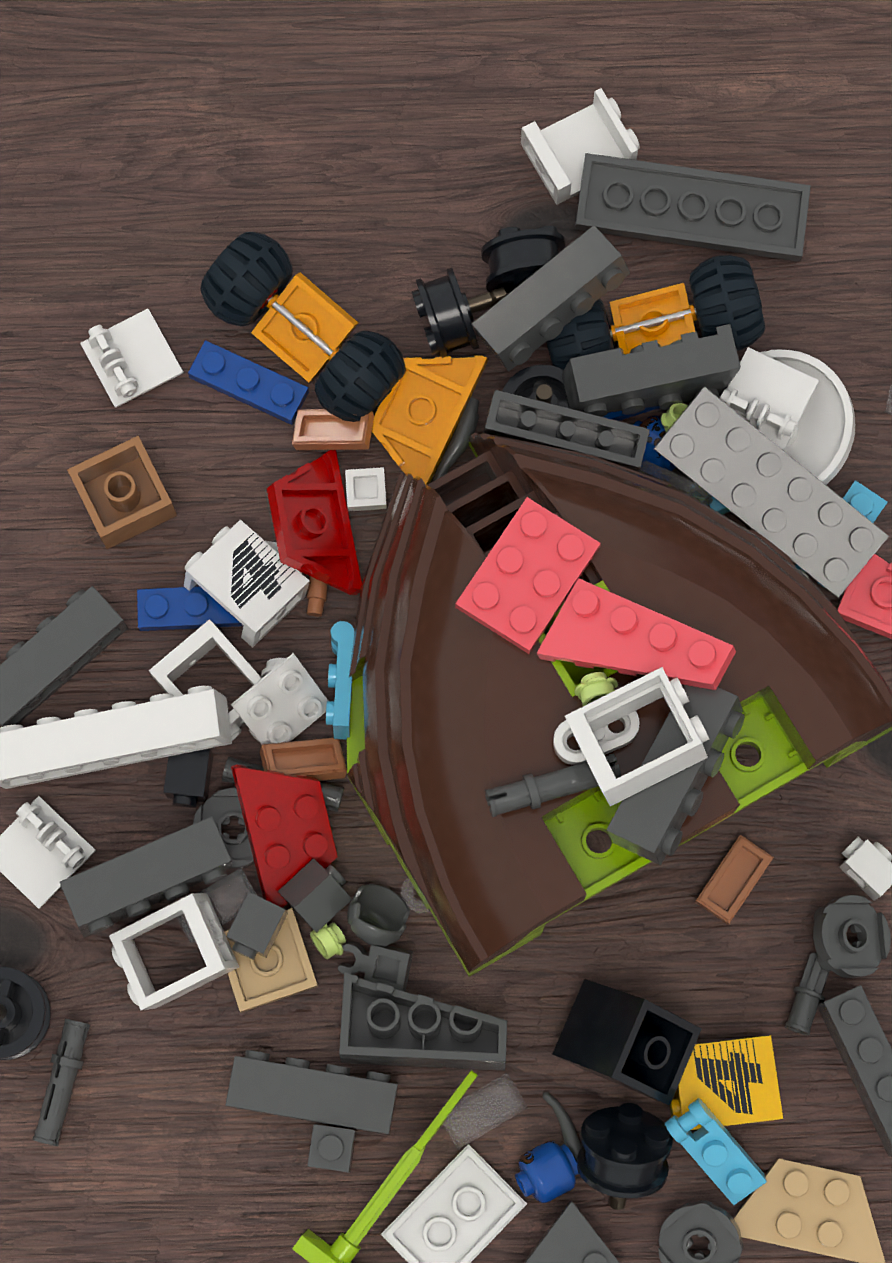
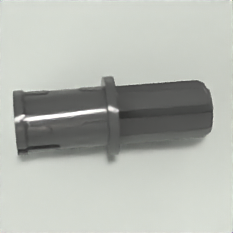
(807, 997)

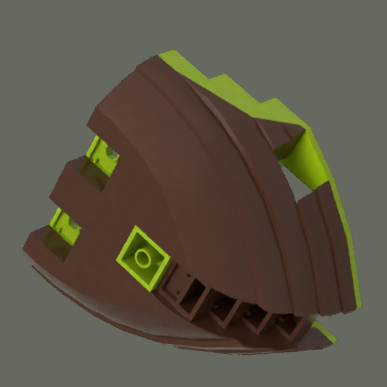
(462, 710)

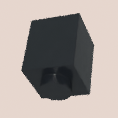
(188, 778)

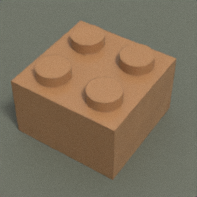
(122, 492)

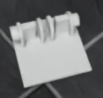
(131, 357)
(769, 395)
(281, 703)
(41, 851)

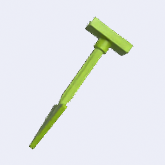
(346, 1246)

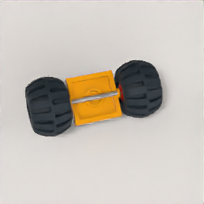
(722, 295)
(302, 326)

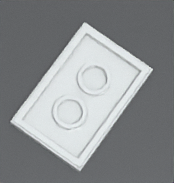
(455, 1213)

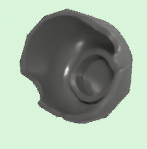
(377, 915)

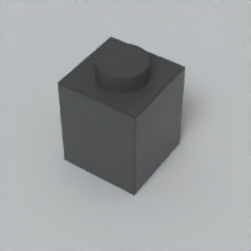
(316, 894)
(256, 926)
(332, 1148)

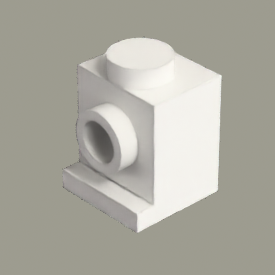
(868, 867)

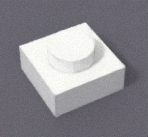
(365, 489)

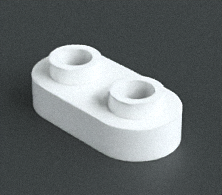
(607, 740)

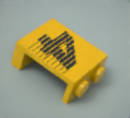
(732, 1080)

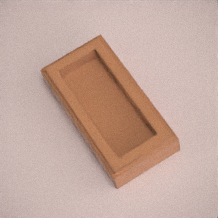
(323, 431)
(307, 758)
(734, 879)

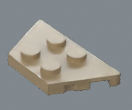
(812, 1212)

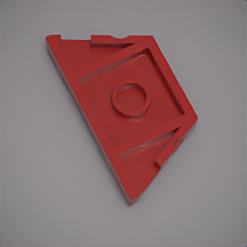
(315, 524)
(283, 825)

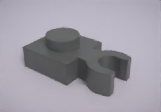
(382, 964)

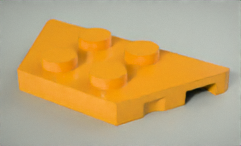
(425, 410)

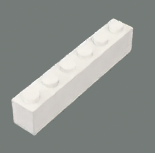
(113, 737)

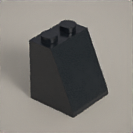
(627, 1041)

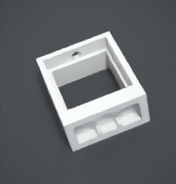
(190, 652)
(621, 703)
(207, 934)

